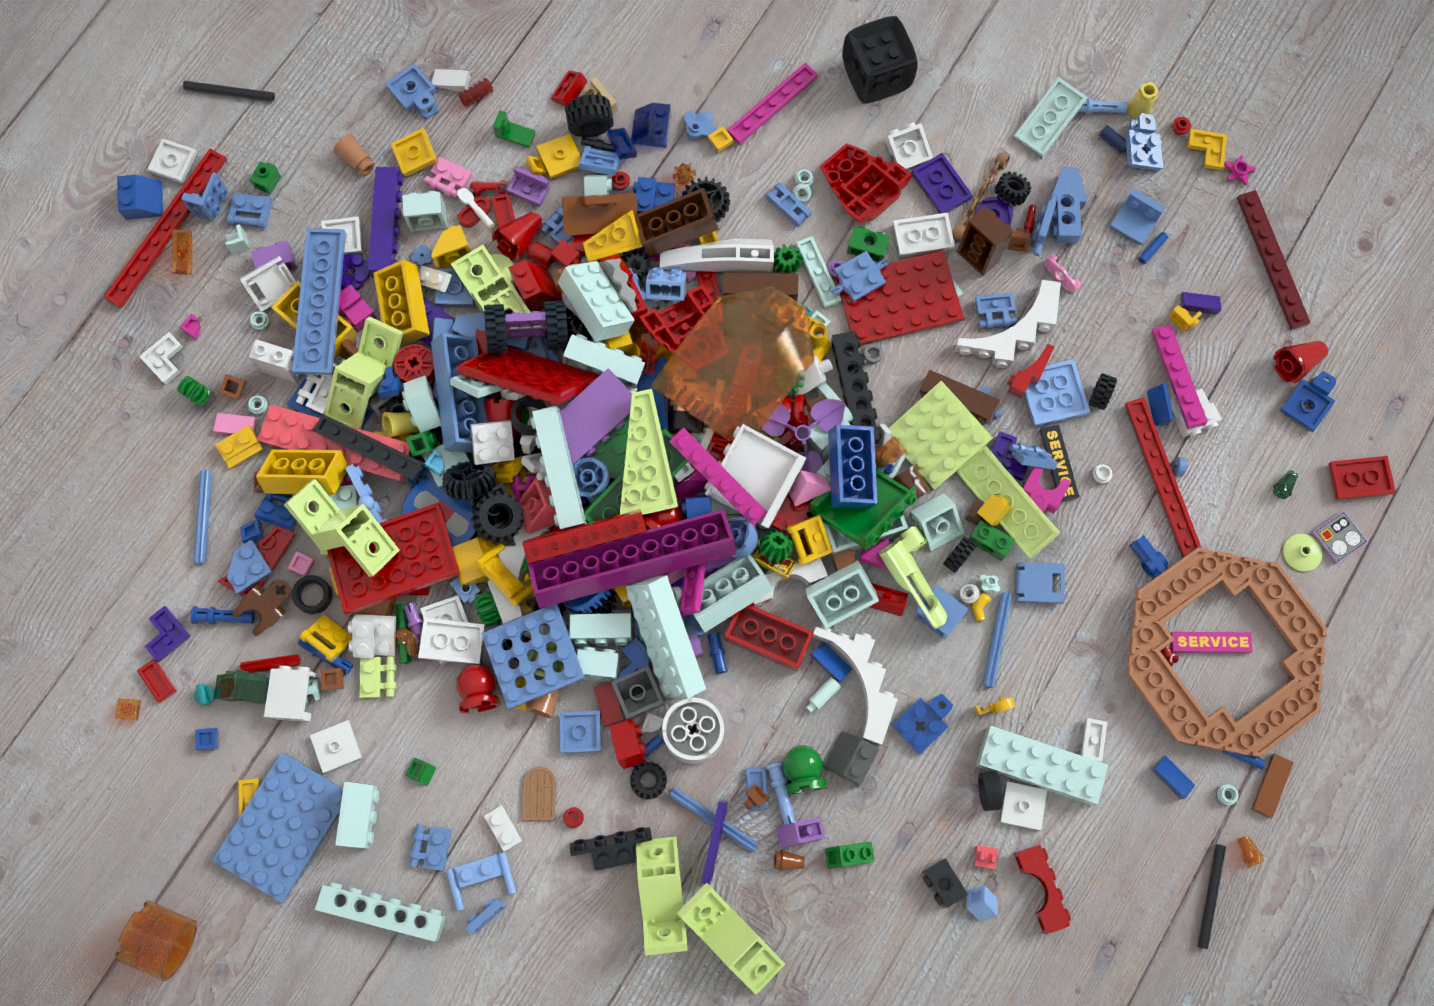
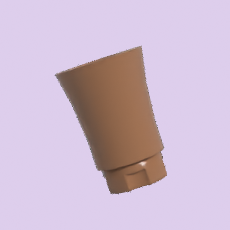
(354, 155)
(544, 705)

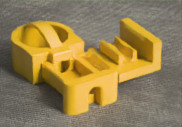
(997, 707)

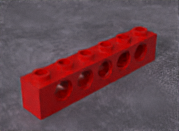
(584, 536)

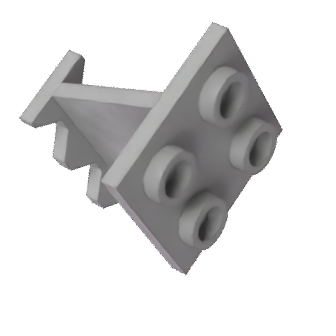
(619, 281)

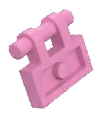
(450, 173)

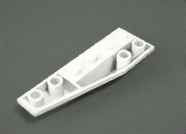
(722, 256)

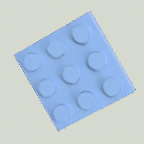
(1057, 395)

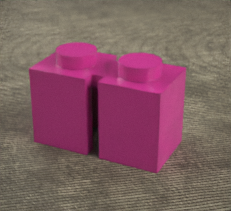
(354, 308)

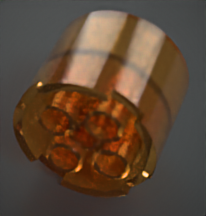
(156, 941)

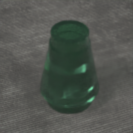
(1284, 487)

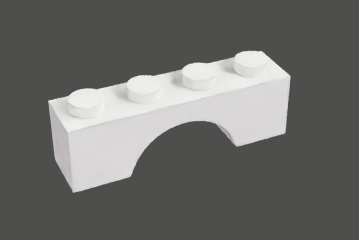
(808, 573)

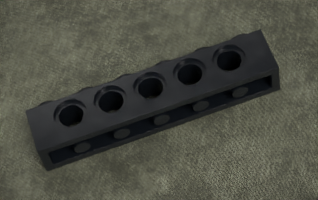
(841, 343)

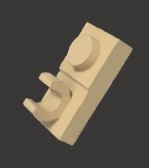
(598, 89)

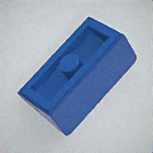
(1160, 405)
(831, 662)
(1173, 777)

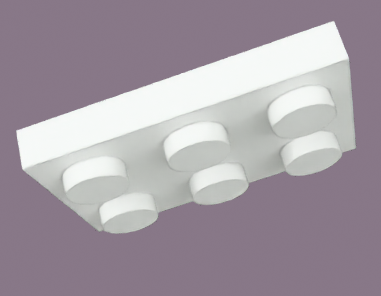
(923, 235)
(447, 609)
(451, 641)

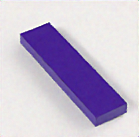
(715, 841)

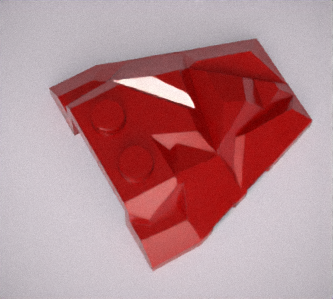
(864, 182)
(677, 320)

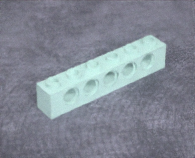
(328, 903)

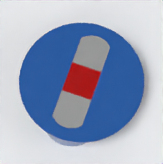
(455, 512)

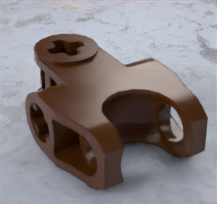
(266, 603)

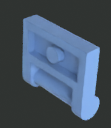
(599, 161)
(249, 205)

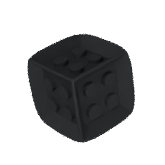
(879, 59)

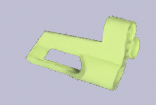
(901, 564)

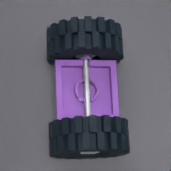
(526, 325)

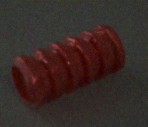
(476, 92)

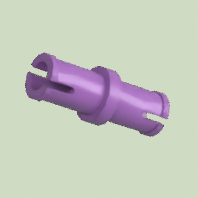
(414, 620)

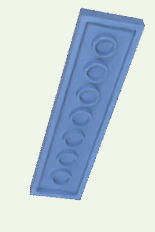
(319, 301)

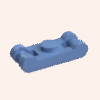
(788, 204)

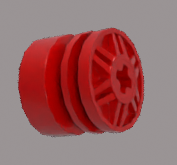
(409, 357)

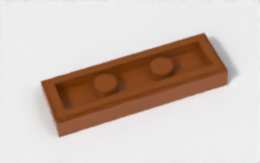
(1272, 785)

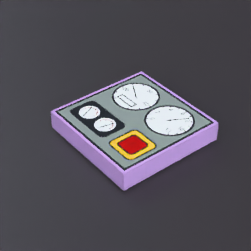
(1339, 537)

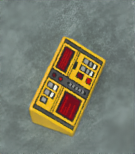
(782, 569)

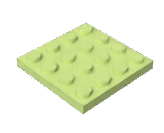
(939, 435)

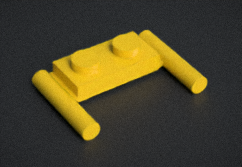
(502, 577)

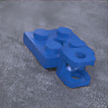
(1317, 395)
(931, 715)

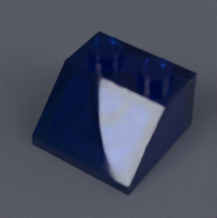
(652, 125)

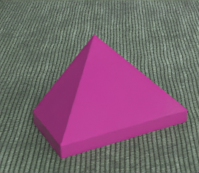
(690, 485)
(872, 555)

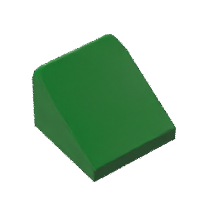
(420, 771)

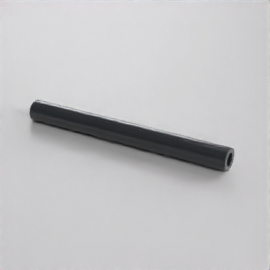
(229, 91)
(1211, 898)

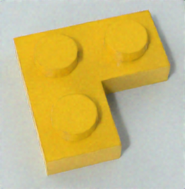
(1212, 143)

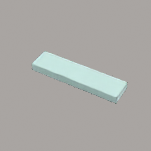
(818, 272)

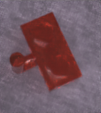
(648, 350)

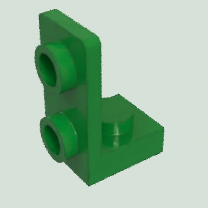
(512, 132)
(849, 855)

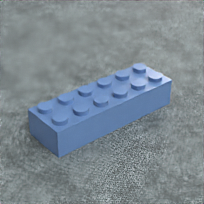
(456, 407)

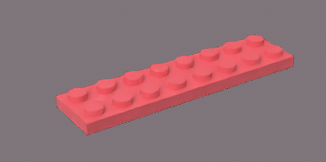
(295, 432)

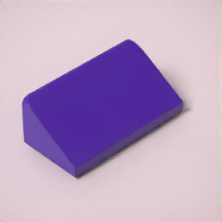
(1200, 302)

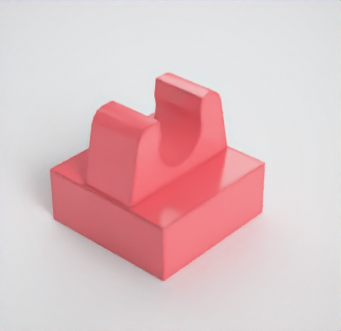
(985, 857)

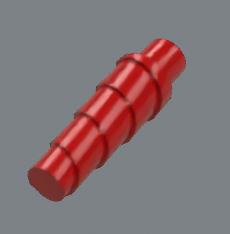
(1029, 222)

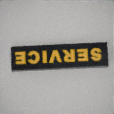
(1055, 445)

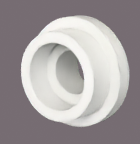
(965, 590)

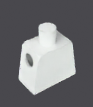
(814, 375)

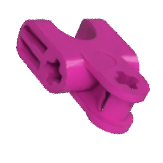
(1043, 498)

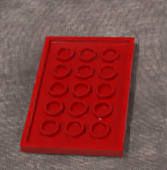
(914, 299)
(528, 375)
(422, 560)

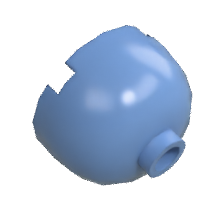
(591, 477)
(744, 536)

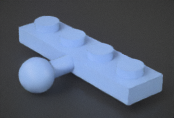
(364, 492)

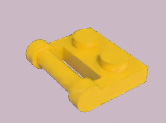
(815, 537)
(329, 633)

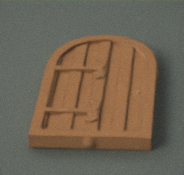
(539, 795)

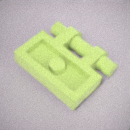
(371, 677)

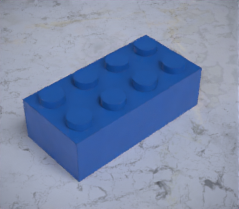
(852, 467)

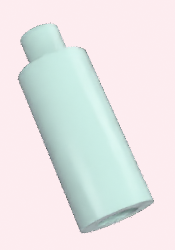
(823, 694)

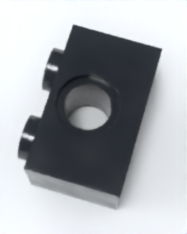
(955, 889)

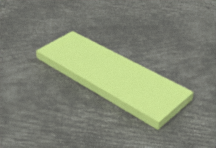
(1025, 519)

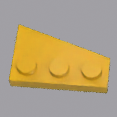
(614, 239)

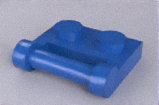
(275, 513)

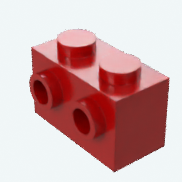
(628, 744)

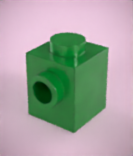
(265, 177)
(422, 442)

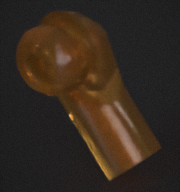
(408, 639)

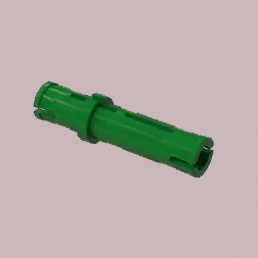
(402, 622)

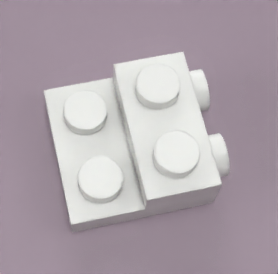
(909, 145)
(1210, 412)
(372, 635)

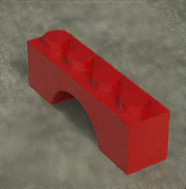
(1052, 913)

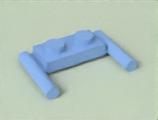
(478, 872)

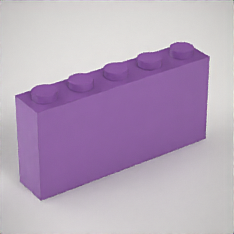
(595, 415)

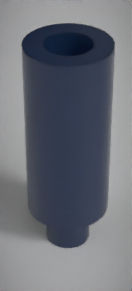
(1113, 138)

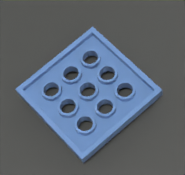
(513, 631)

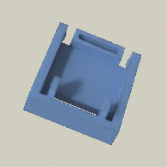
(1036, 583)

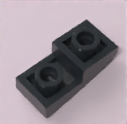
(680, 419)

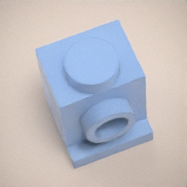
(467, 597)

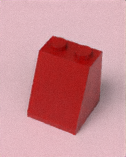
(533, 284)

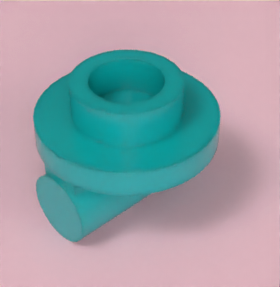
(203, 695)

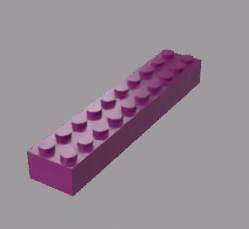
(632, 558)

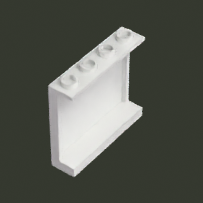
(761, 469)

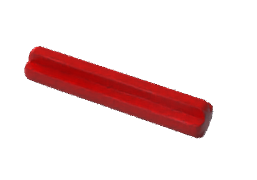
(270, 663)

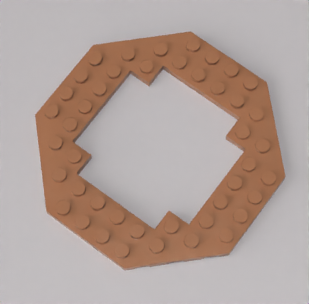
(1168, 696)

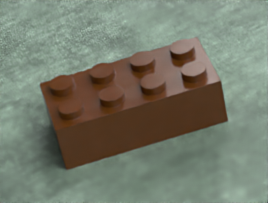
(676, 222)
(984, 240)

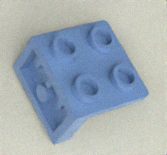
(209, 204)
(1137, 216)
(952, 607)

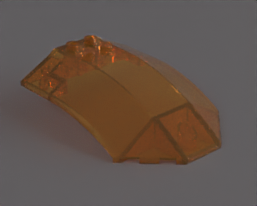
(739, 360)

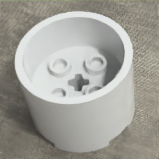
(696, 747)

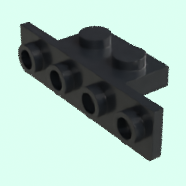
(611, 849)

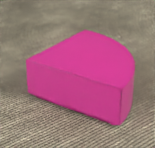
(191, 326)

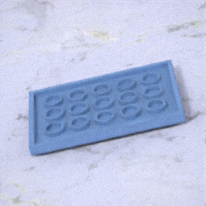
(281, 827)

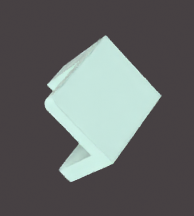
(237, 241)

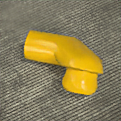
(978, 606)

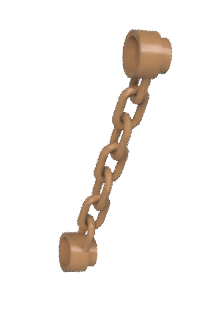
(1002, 160)

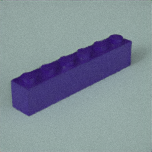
(385, 218)

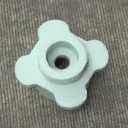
(989, 584)

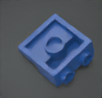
(652, 193)

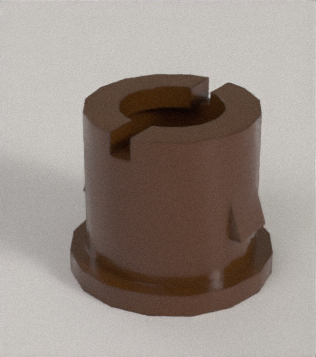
(912, 477)

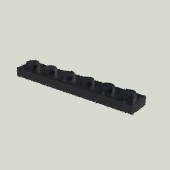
(369, 447)

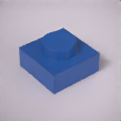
(252, 531)
(206, 739)

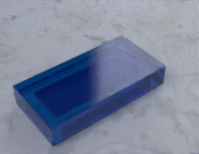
(622, 143)

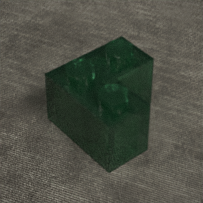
(241, 687)

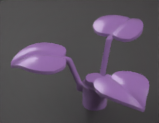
(827, 415)

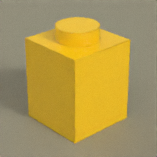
(994, 509)

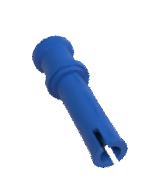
(213, 615)

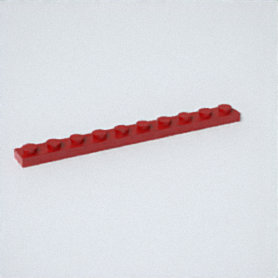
(162, 231)
(1162, 476)

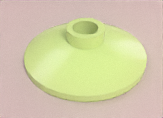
(1296, 558)

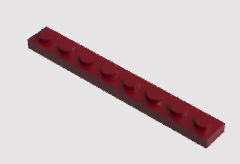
(1273, 260)

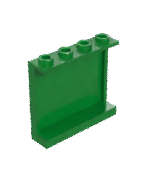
(867, 525)

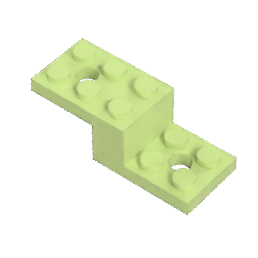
(489, 287)

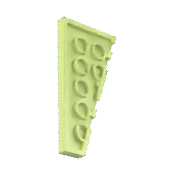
(646, 470)

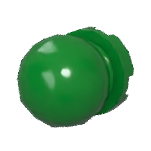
(803, 767)

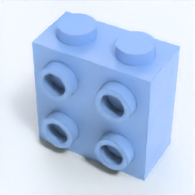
(666, 285)

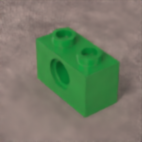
(861, 235)
(991, 540)

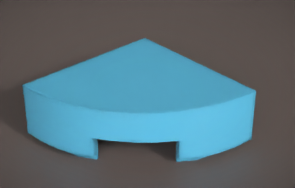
(435, 463)

